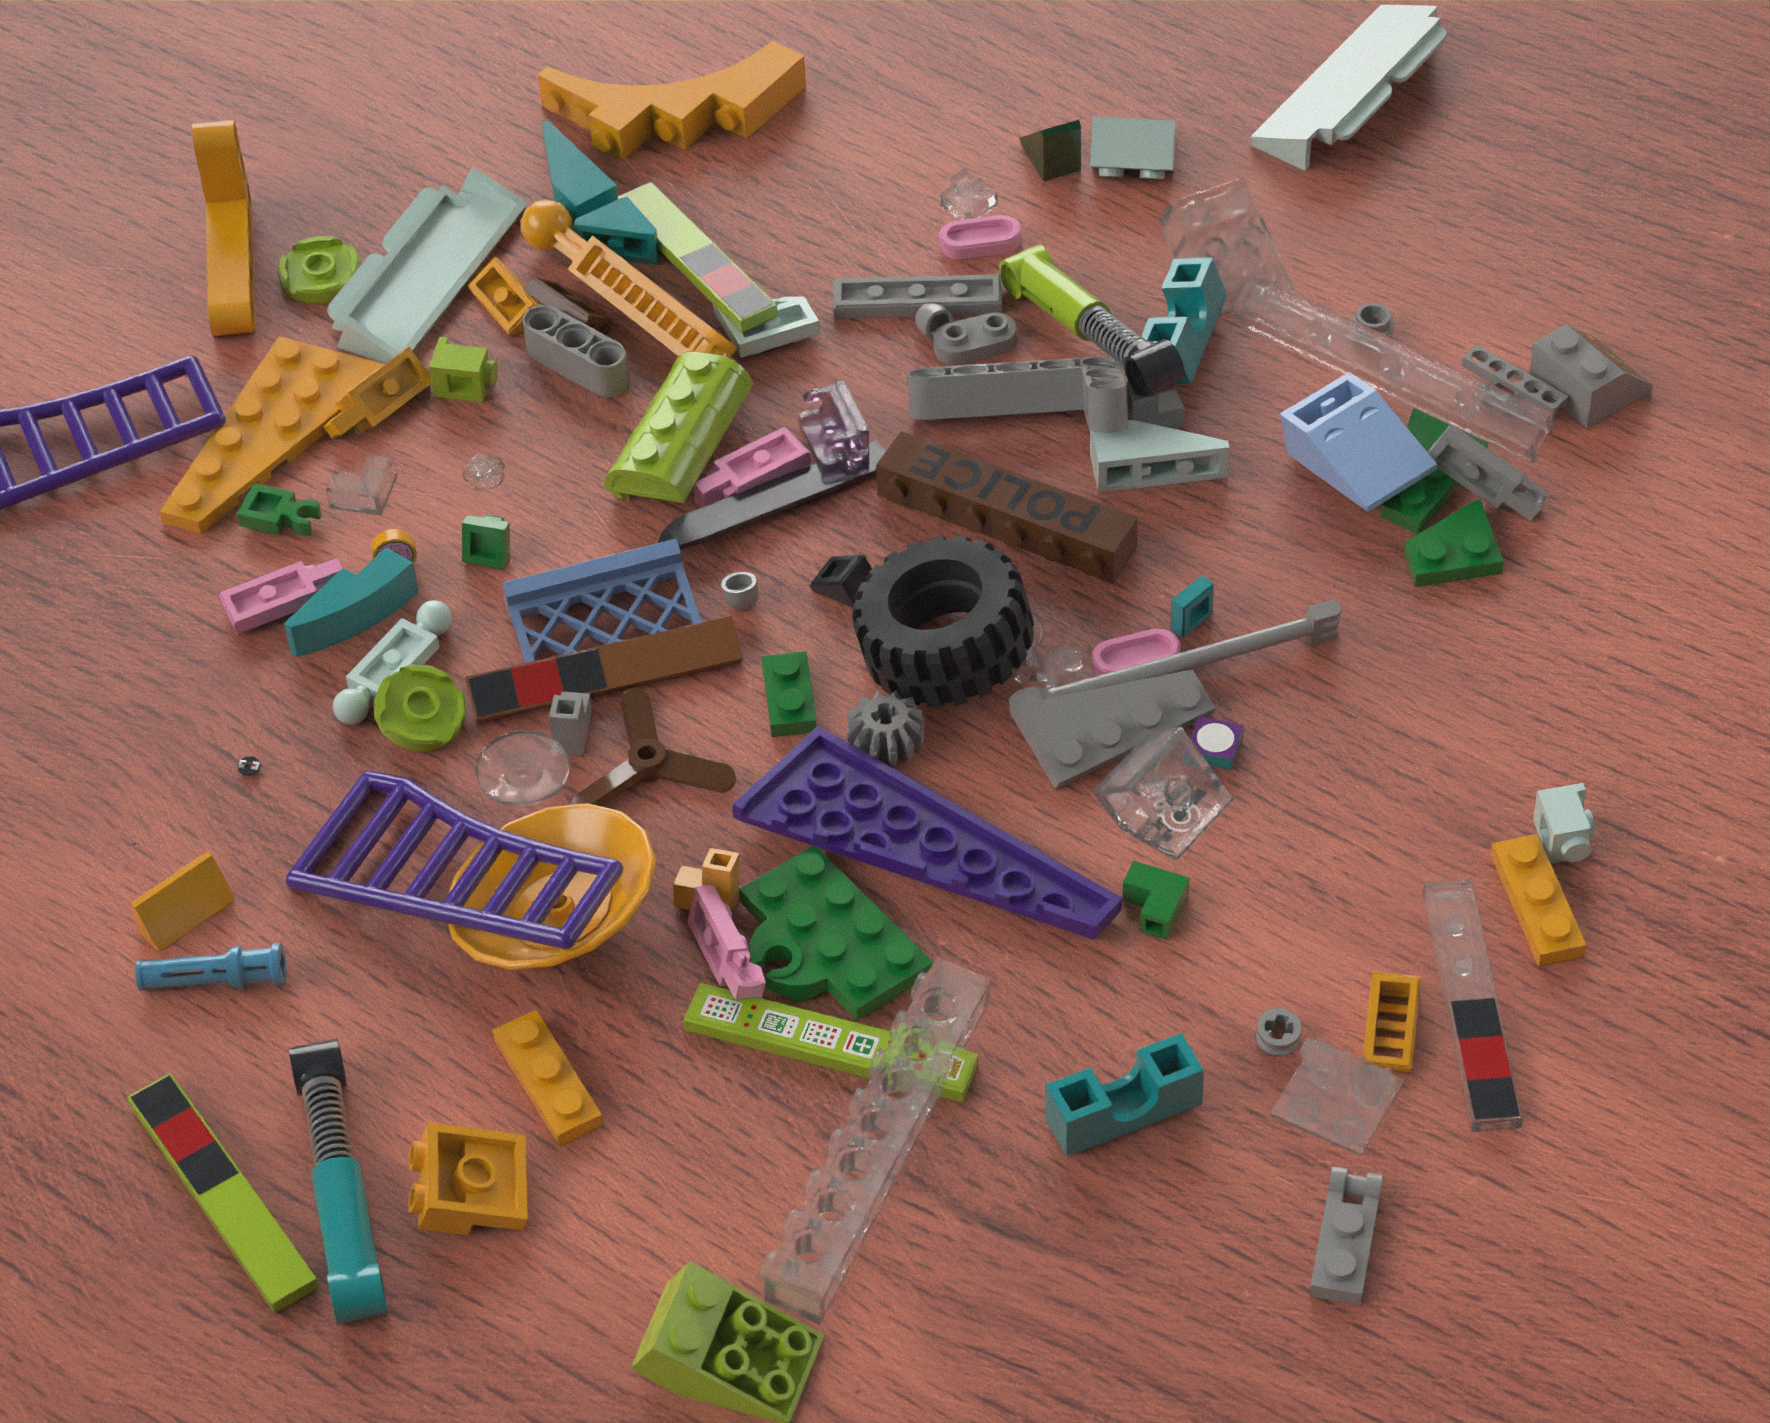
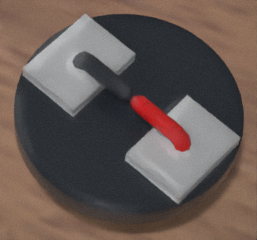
(248, 765)

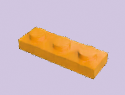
(1538, 900)
(548, 1078)

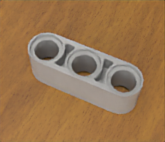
(576, 351)

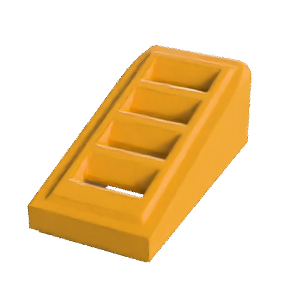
(1397, 987)

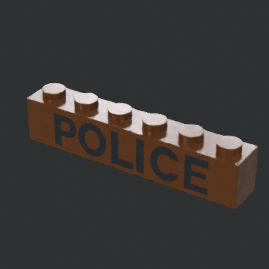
(1007, 506)

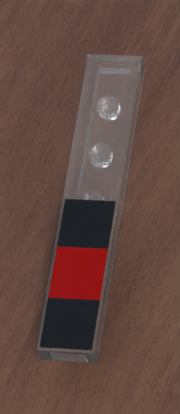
(1472, 1006)

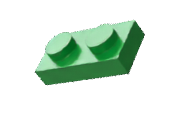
(789, 694)

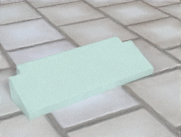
(1352, 82)
(428, 263)

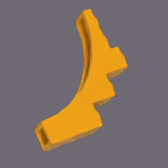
(681, 111)

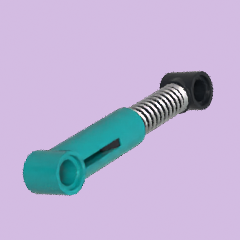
(338, 1185)

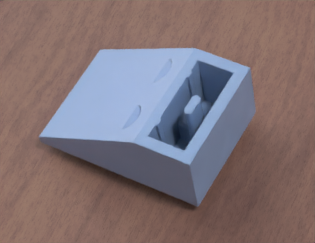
(1355, 442)

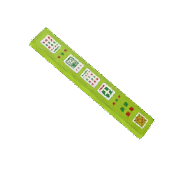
(803, 1035)

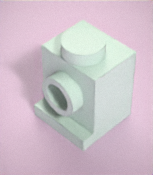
(1564, 823)

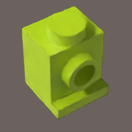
(461, 371)

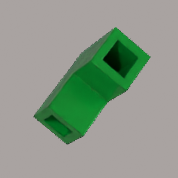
(1160, 895)

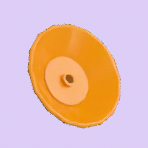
(577, 828)

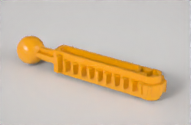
(549, 228)

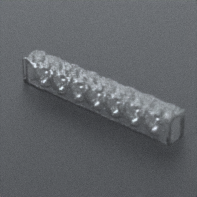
(810, 1286)

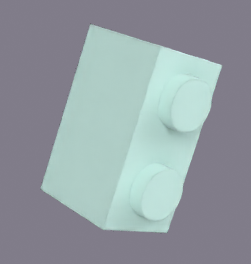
(1133, 145)

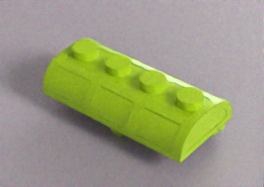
(680, 428)

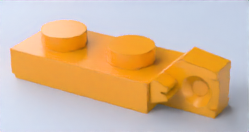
(379, 394)

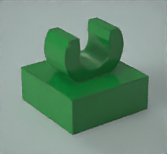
(486, 541)

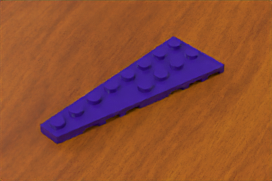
(874, 814)

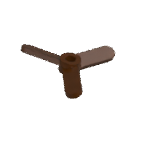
(651, 760)

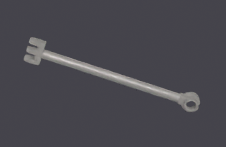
(1319, 626)

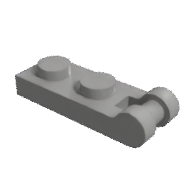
(1346, 1237)

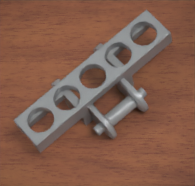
(1533, 394)

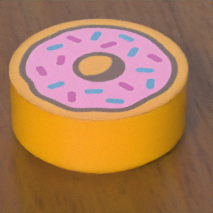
(397, 541)

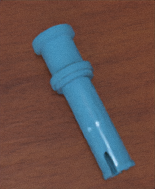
(240, 965)

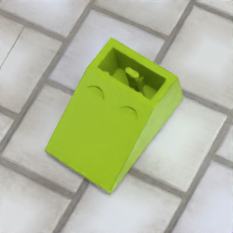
(726, 1347)

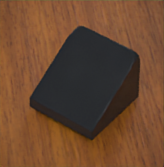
(842, 578)

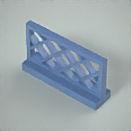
(595, 580)

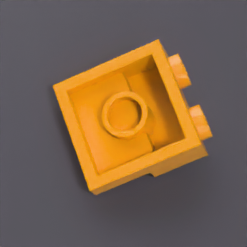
(468, 1179)

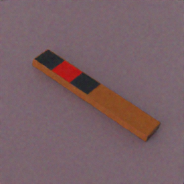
(604, 668)

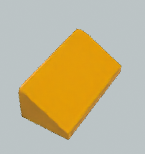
(503, 295)
(182, 902)

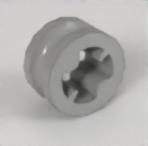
(1267, 1024)

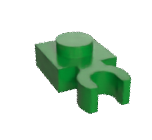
(273, 508)

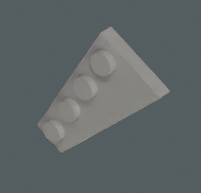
(1101, 725)

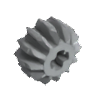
(886, 727)

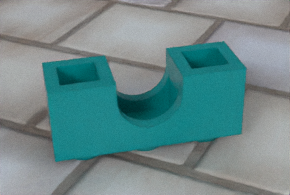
(1194, 304)
(1158, 1086)

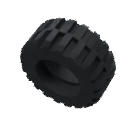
(933, 582)

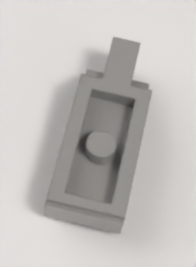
(1486, 473)

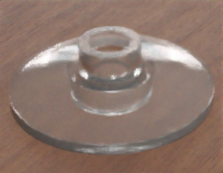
(522, 768)

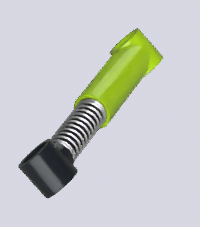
(1036, 277)

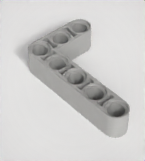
(1022, 388)

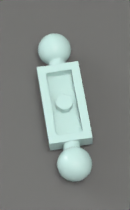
(398, 648)

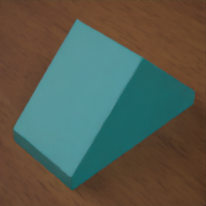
(623, 230)

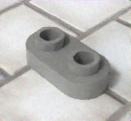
(974, 338)

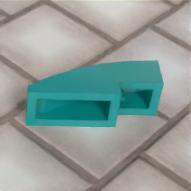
(352, 603)

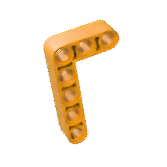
(227, 228)

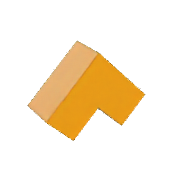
(719, 869)

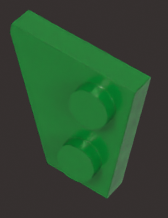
(1454, 549)

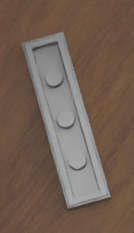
(905, 295)

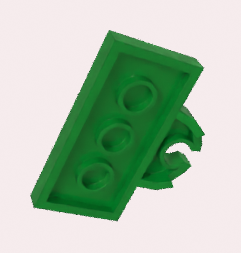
(827, 937)

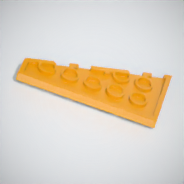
(267, 424)

